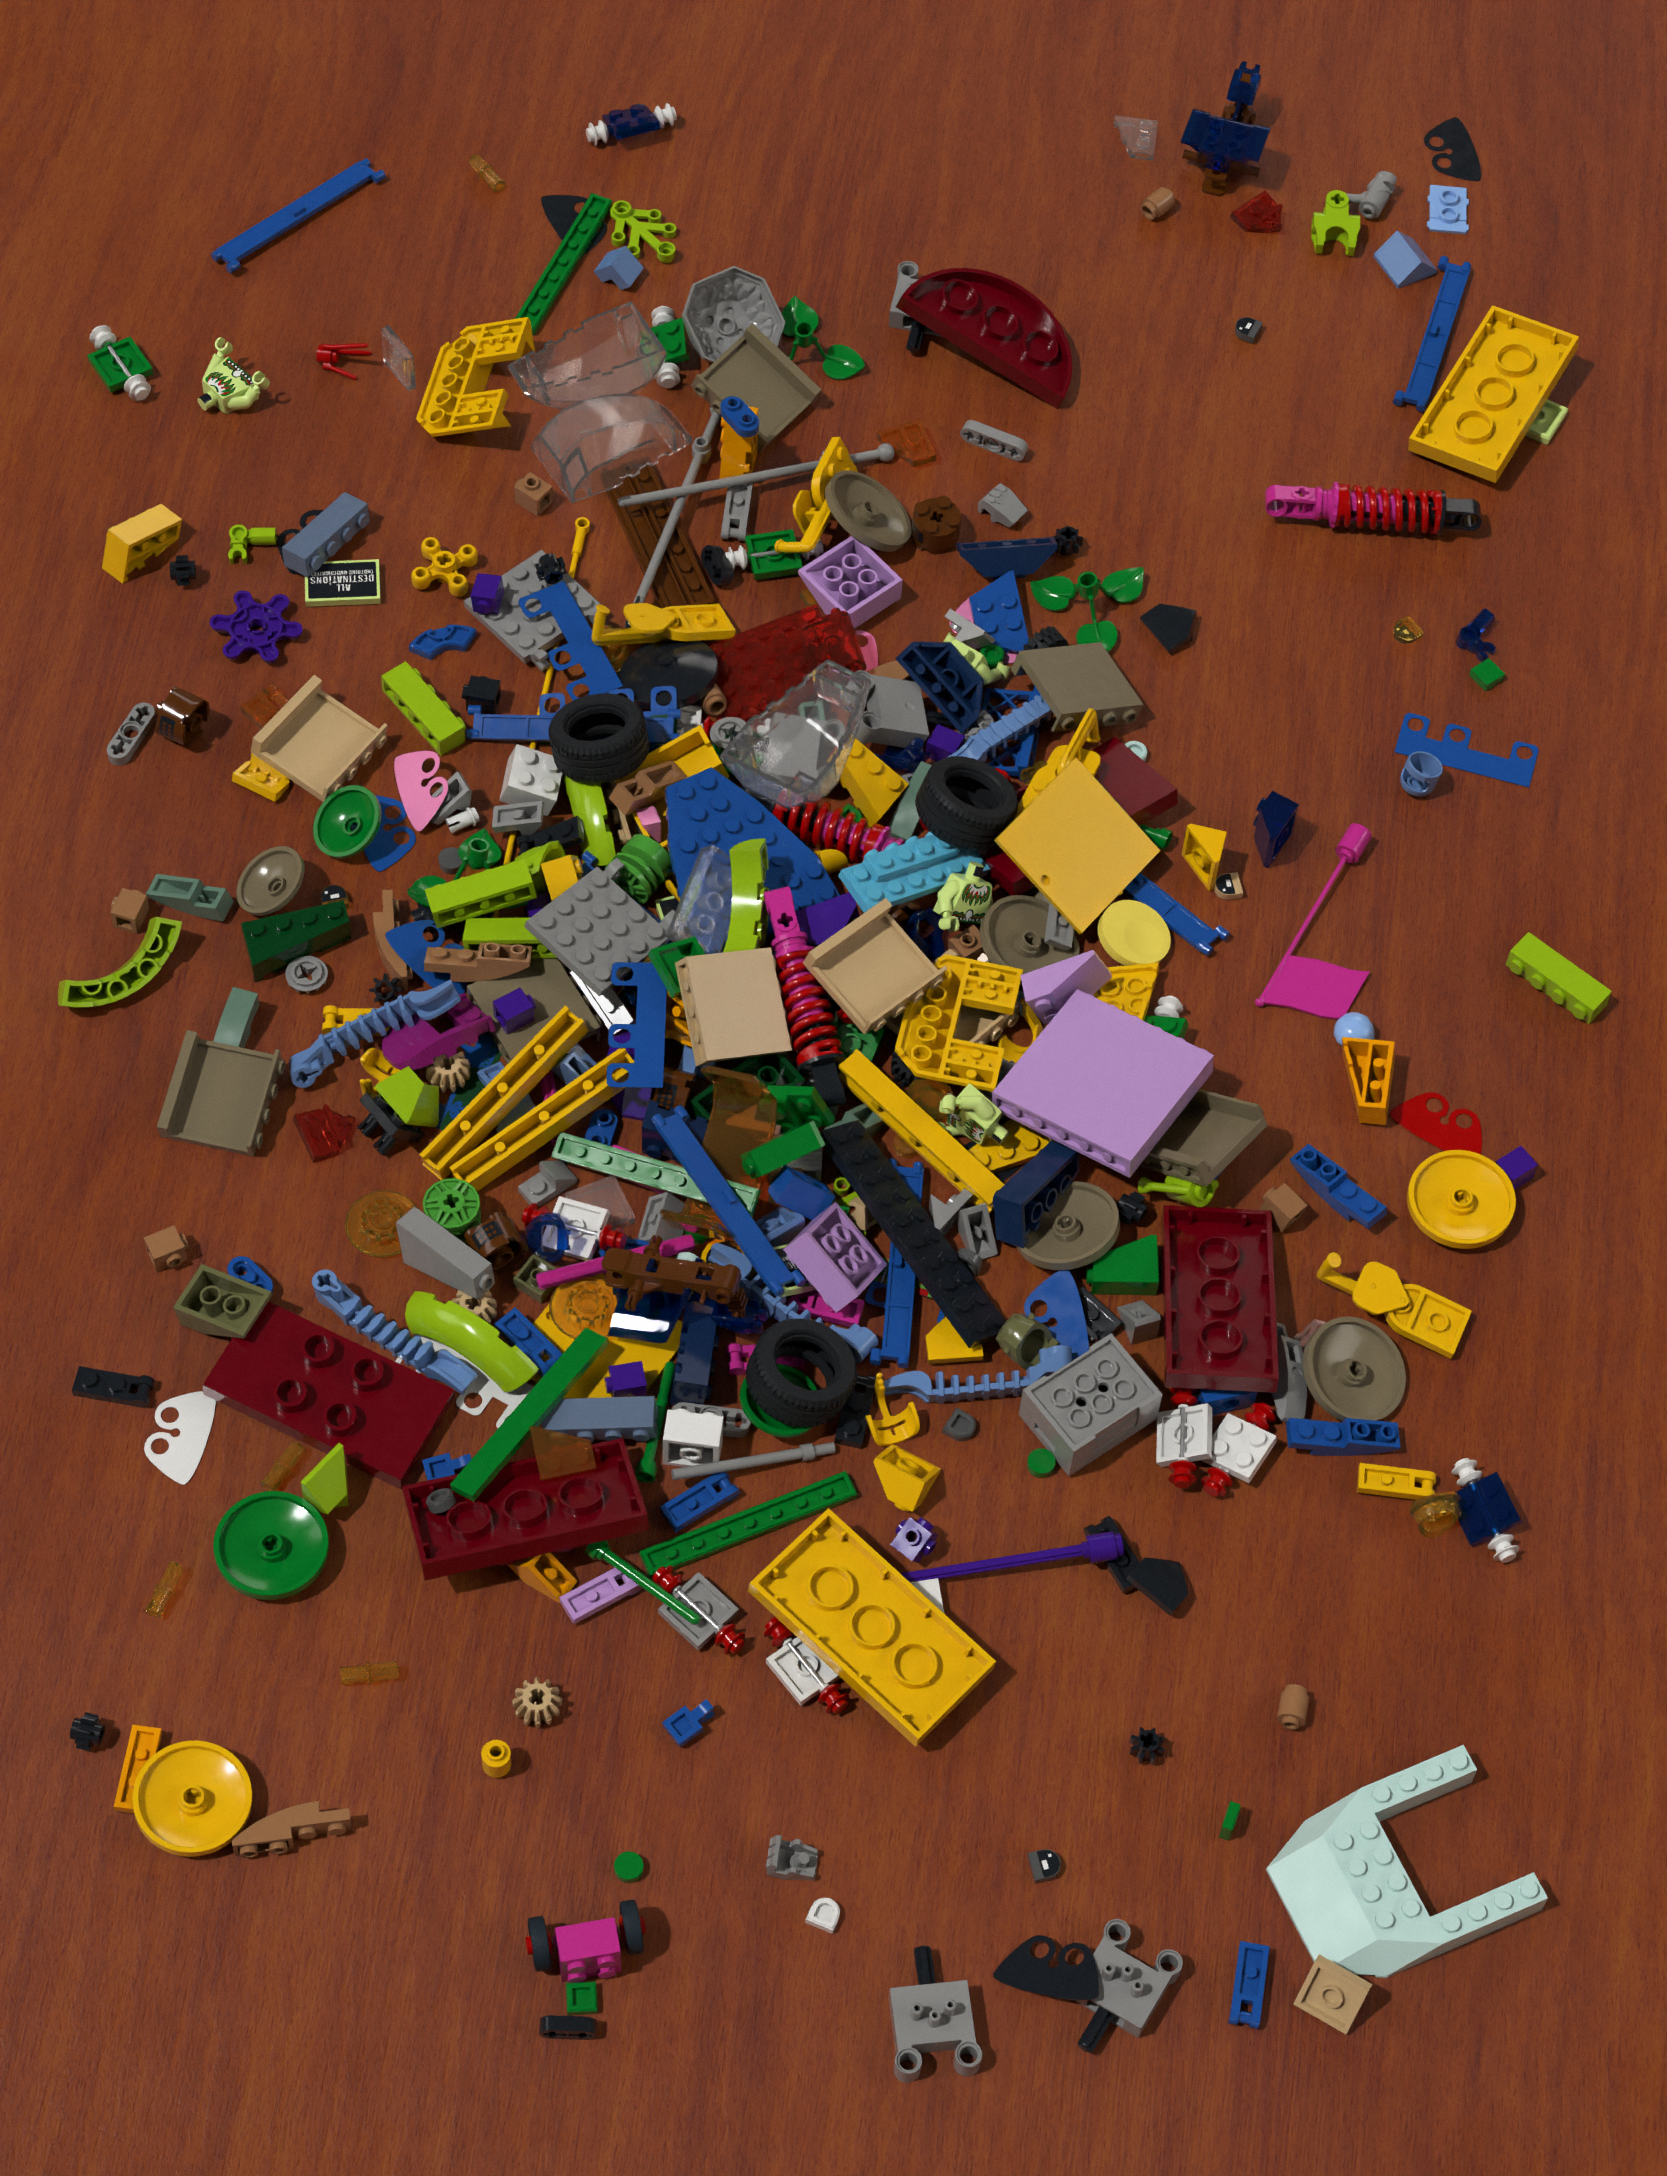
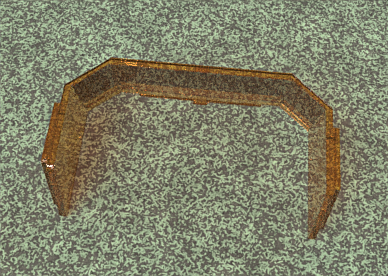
(739, 1121)

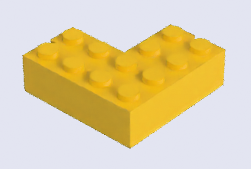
(692, 754)

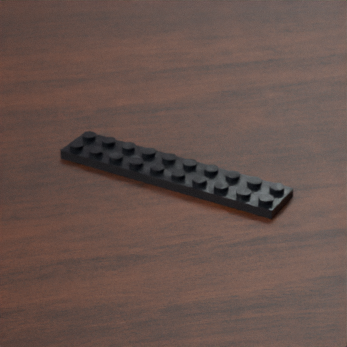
(913, 1233)

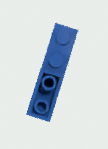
(1335, 1188)
(1343, 1439)

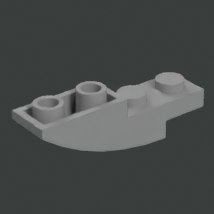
(1291, 1387)

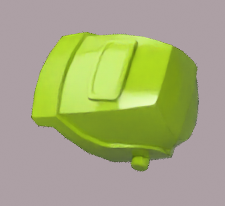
(539, 855)

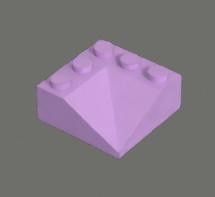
(852, 580)
(835, 1257)

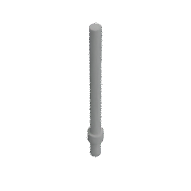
(804, 1452)

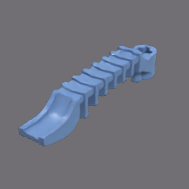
(1009, 726)
(428, 1004)
(349, 1309)
(858, 1338)
(920, 1385)

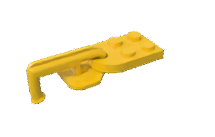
(810, 505)
(654, 624)
(1063, 755)
(1427, 1316)

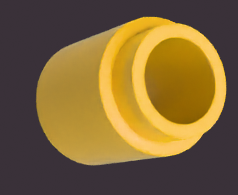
(496, 1758)

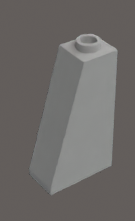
(442, 1255)

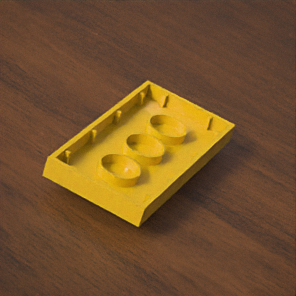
(1493, 393)
(871, 1626)

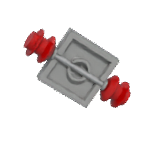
(707, 1602)

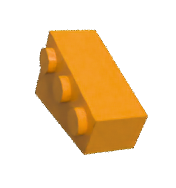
(737, 452)

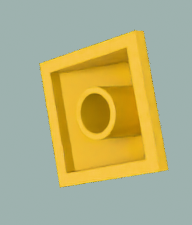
(1204, 852)

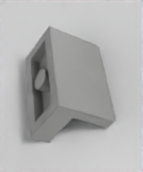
(652, 1221)

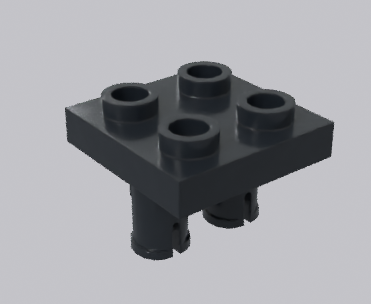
(395, 1128)

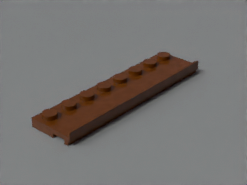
(678, 575)

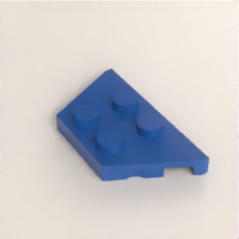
(1000, 613)

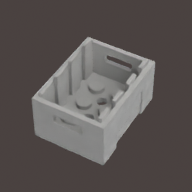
(1085, 1433)

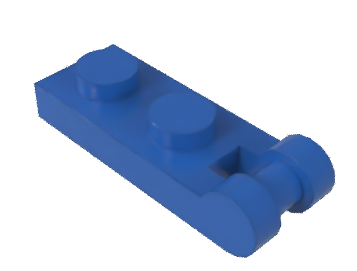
(528, 1339)
(698, 1501)
(1249, 1983)

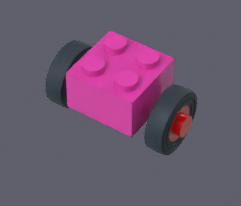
(587, 1947)

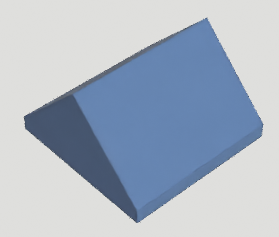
(1403, 260)
(781, 1226)

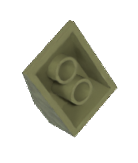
(220, 1304)

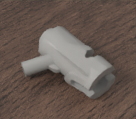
(1377, 195)

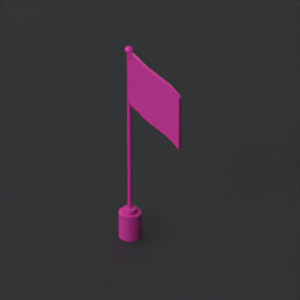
(1312, 983)

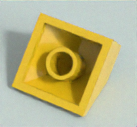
(905, 1477)

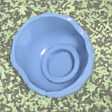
(1353, 1026)

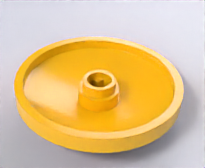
(1461, 1199)
(192, 1798)

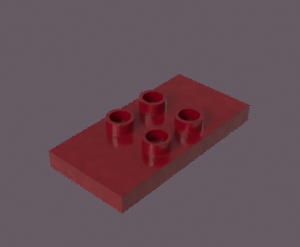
(1130, 783)
(1219, 1299)
(330, 1393)
(526, 1516)

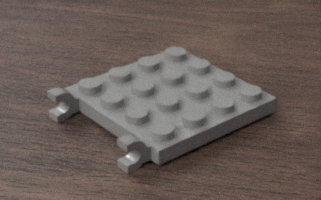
(530, 636)
(598, 926)

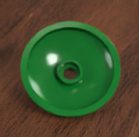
(347, 821)
(764, 1421)

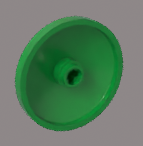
(271, 1545)

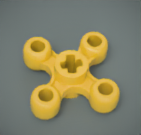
(444, 567)

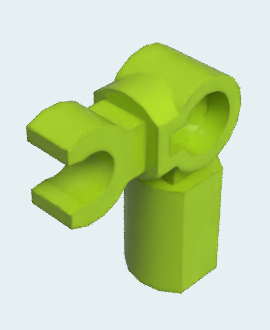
(241, 537)

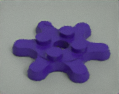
(254, 614)

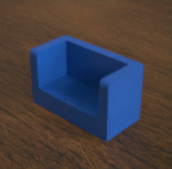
(800, 1192)

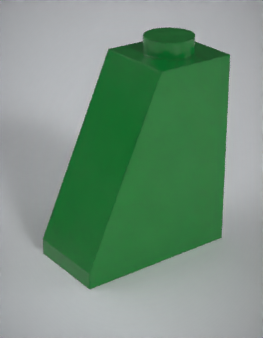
(782, 1150)
(1126, 1270)

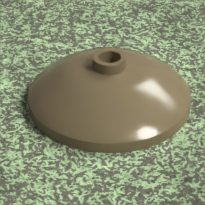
(270, 881)

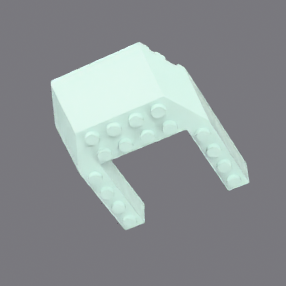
(1355, 1894)

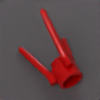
(329, 354)

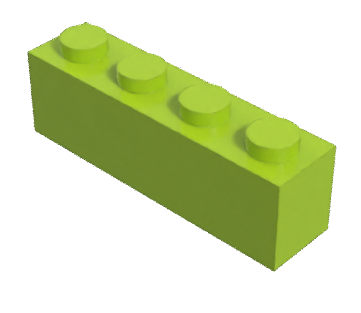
(423, 708)
(480, 893)
(502, 931)
(1558, 978)

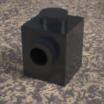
(483, 692)

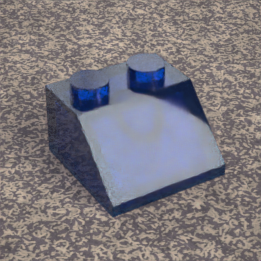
(1273, 825)

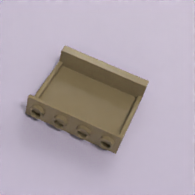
(763, 379)
(1079, 679)
(551, 991)
(220, 1095)
(1206, 1137)

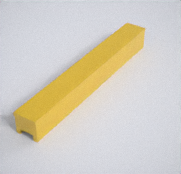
(503, 1092)
(541, 1123)
(918, 1129)

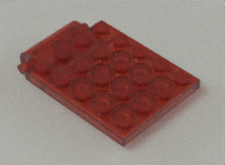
(778, 655)

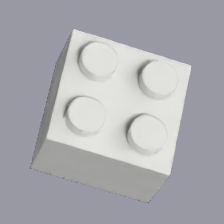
(531, 778)
(692, 1438)

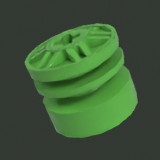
(644, 867)
(454, 1194)

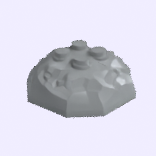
(725, 306)

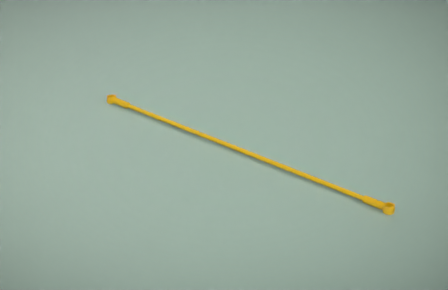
(576, 553)

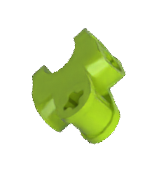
(1335, 223)

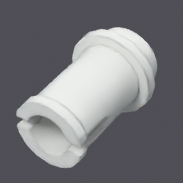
(464, 819)

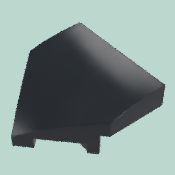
(1170, 625)
(1098, 1318)
(1161, 1582)

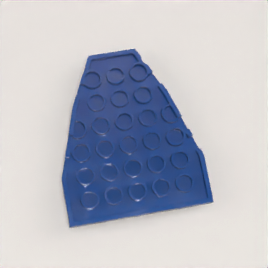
(718, 812)

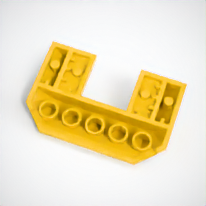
(456, 388)
(930, 1025)

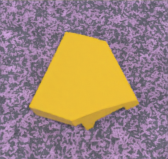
(261, 778)
(947, 1346)

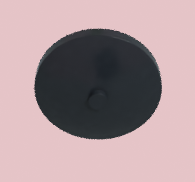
(669, 662)

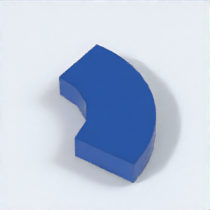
(442, 639)

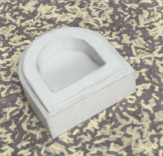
(824, 1914)

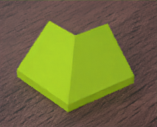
(411, 1098)
(327, 1483)

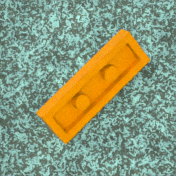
(142, 1745)

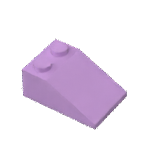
(1052, 986)

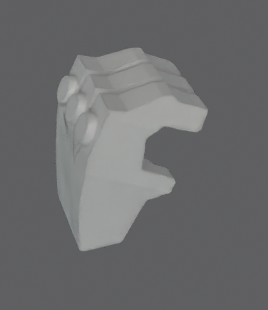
(1002, 506)
(791, 1859)

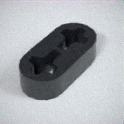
(717, 565)
(568, 2027)

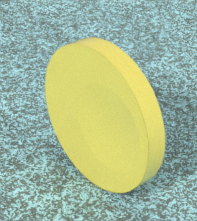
(1133, 933)

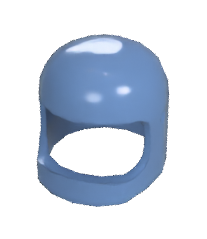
(1424, 770)

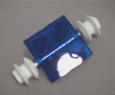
(630, 122)
(1486, 1510)

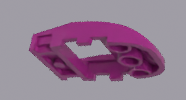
(422, 1043)

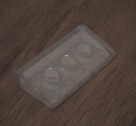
(706, 902)

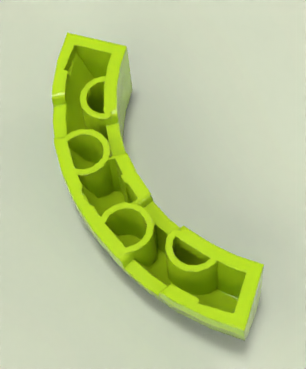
(589, 805)
(748, 906)
(129, 978)
(470, 1338)

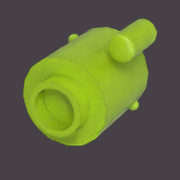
(1180, 1190)

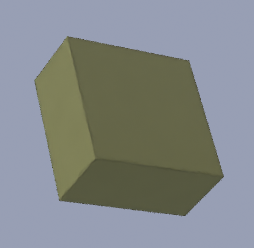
(526, 1278)

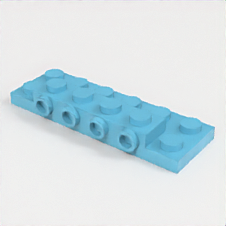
(906, 871)

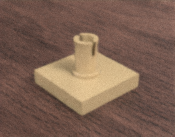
(1332, 1994)

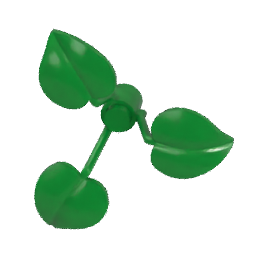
(801, 323)
(1123, 585)
(476, 851)

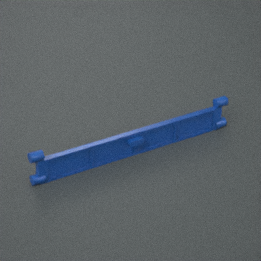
(295, 213)
(1435, 335)
(536, 727)
(1175, 915)
(725, 1202)
(899, 1287)

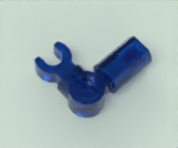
(1470, 638)

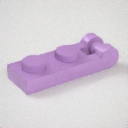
(597, 1595)

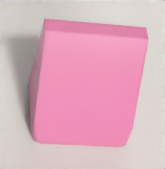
(651, 822)

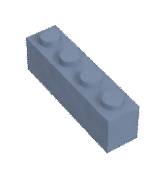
(325, 534)
(605, 1418)

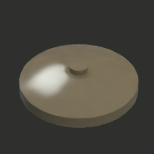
(868, 511)
(1015, 934)
(1076, 1229)
(1354, 1369)

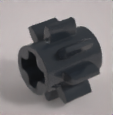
(1068, 541)
(550, 568)
(182, 570)
(389, 983)
(1131, 1208)
(87, 1731)
(1149, 1753)

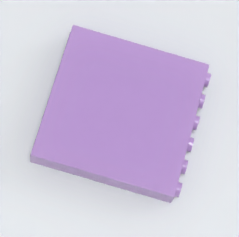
(1103, 1082)

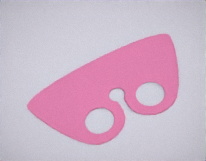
(417, 799)

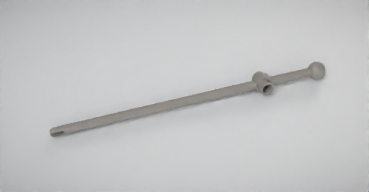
(701, 453)
(884, 453)

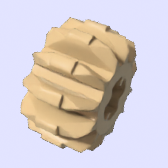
(448, 1072)
(483, 1306)
(539, 1692)

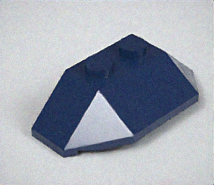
(999, 557)
(946, 680)

